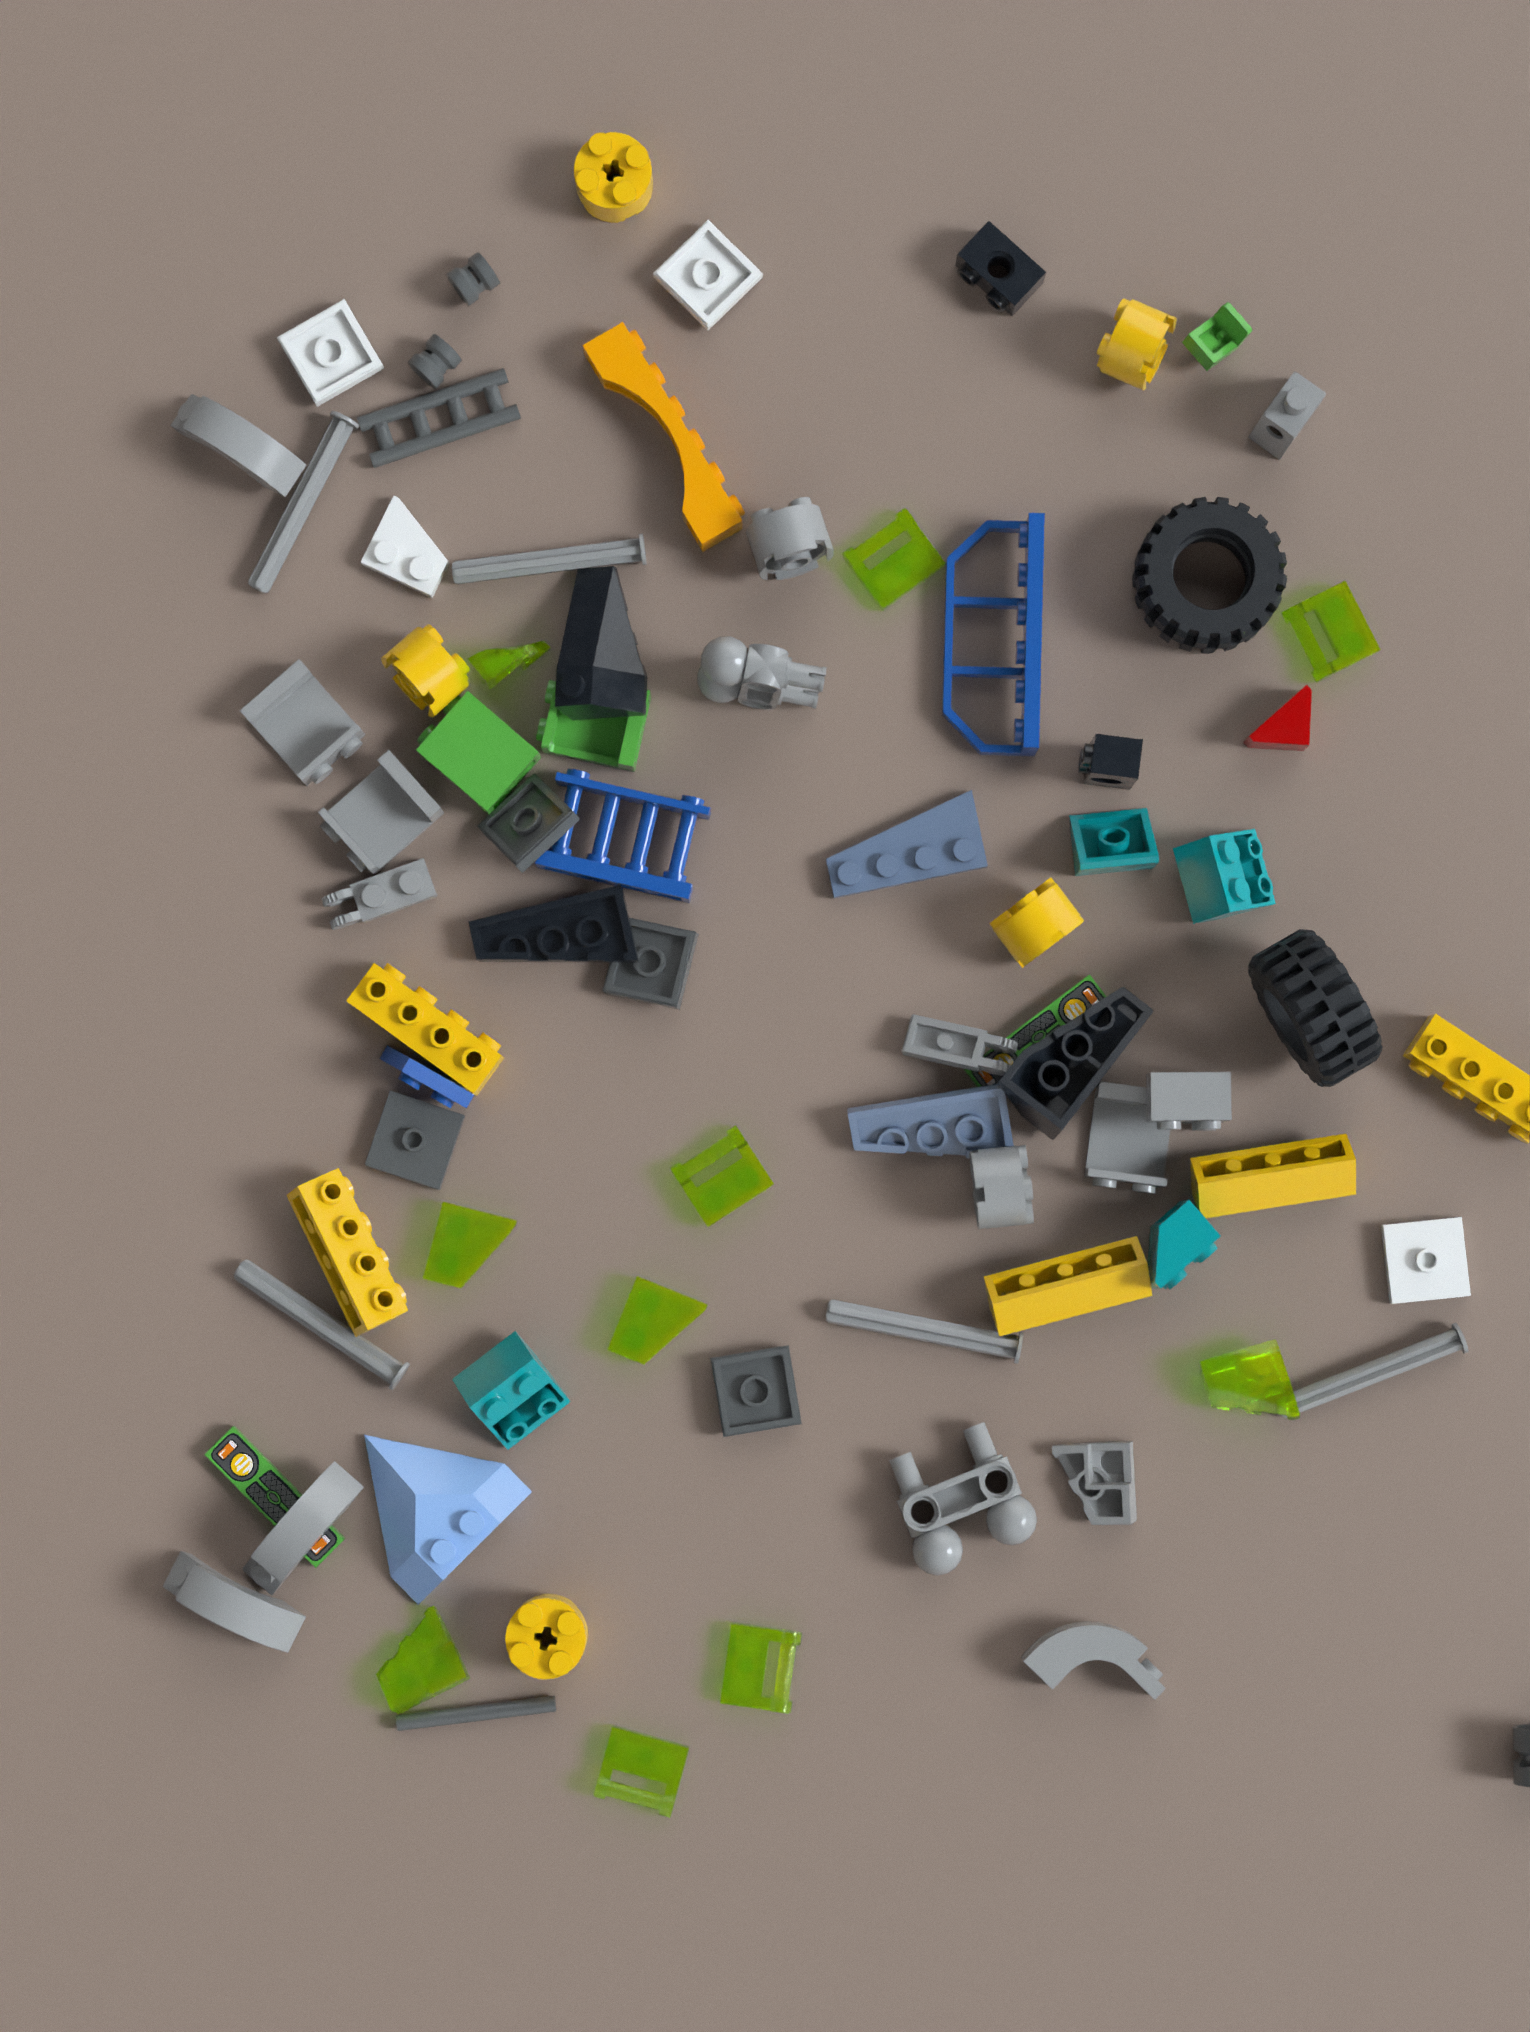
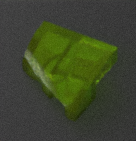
(497, 663)
(1251, 1381)
(423, 1665)

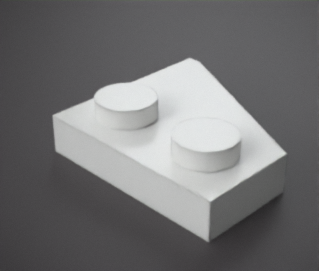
(405, 551)

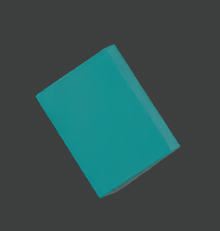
(1112, 842)

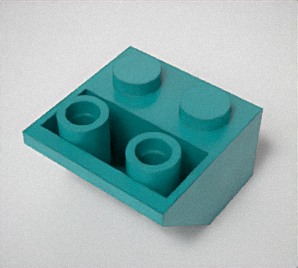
(1224, 875)
(1176, 1241)
(510, 1390)

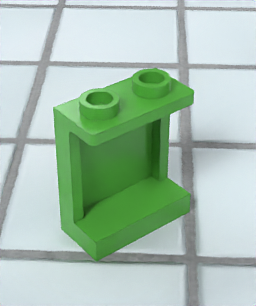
(597, 741)
(477, 752)

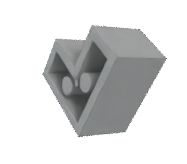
(1188, 1098)

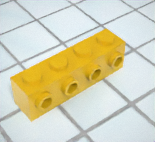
(426, 1029)
(1472, 1072)
(1270, 1178)
(347, 1251)
(1068, 1286)

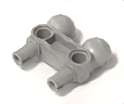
(757, 675)
(1009, 1516)

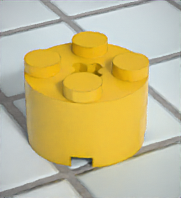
(610, 155)
(1136, 343)
(427, 670)
(1036, 922)
(526, 1648)

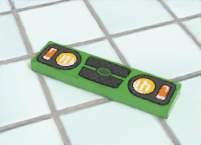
(1058, 1013)
(264, 1486)

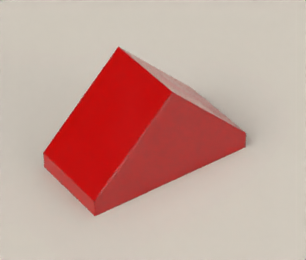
(1287, 726)

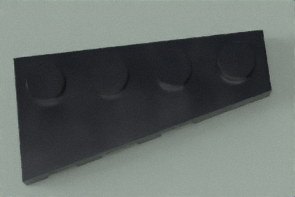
(564, 930)

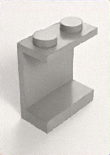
(303, 723)
(381, 815)
(1123, 1142)

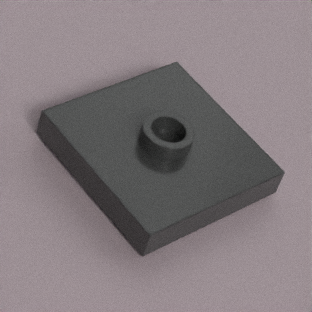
(528, 822)
(663, 968)
(415, 1140)
(756, 1391)

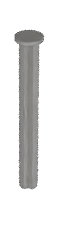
(302, 502)
(549, 560)
(320, 1323)
(924, 1329)
(1380, 1369)

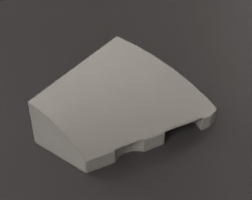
(1102, 1478)

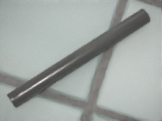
(476, 1713)

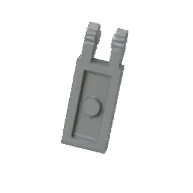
(383, 894)
(955, 1045)

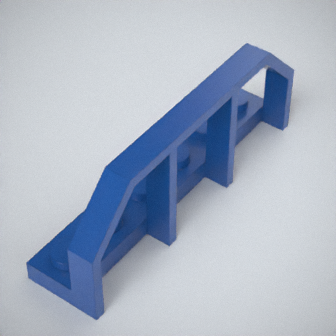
(1027, 651)

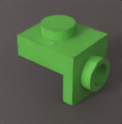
(1217, 336)

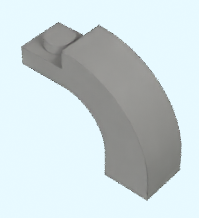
(239, 442)
(302, 1527)
(232, 1604)
(1086, 1641)

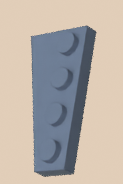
(920, 849)
(934, 1123)

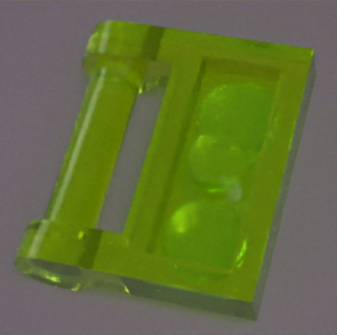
(900, 570)
(1342, 625)
(729, 1187)
(747, 1665)
(643, 1757)

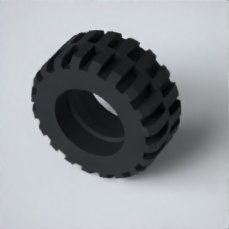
(1237, 532)
(1315, 1007)

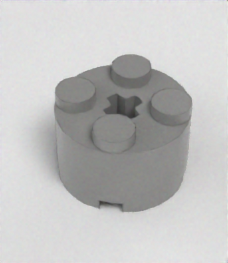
(789, 539)
(1001, 1187)

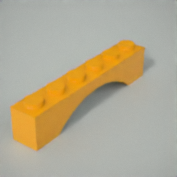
(624, 370)

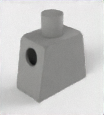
(1288, 414)

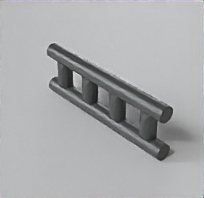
(416, 410)

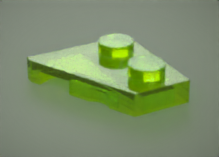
(464, 1243)
(652, 1320)

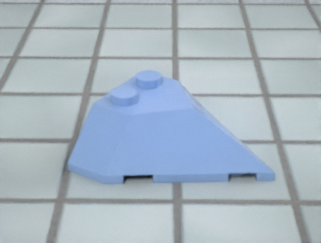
(436, 1508)

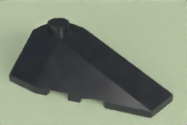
(599, 657)
(1064, 1068)

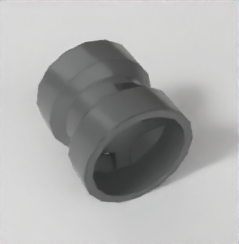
(466, 284)
(434, 361)

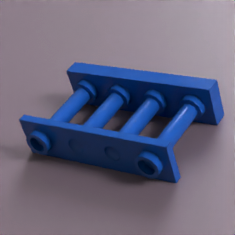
(635, 874)

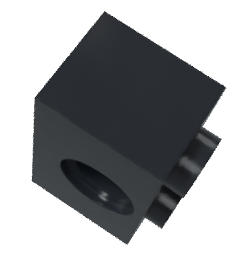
(995, 248)
(1111, 761)

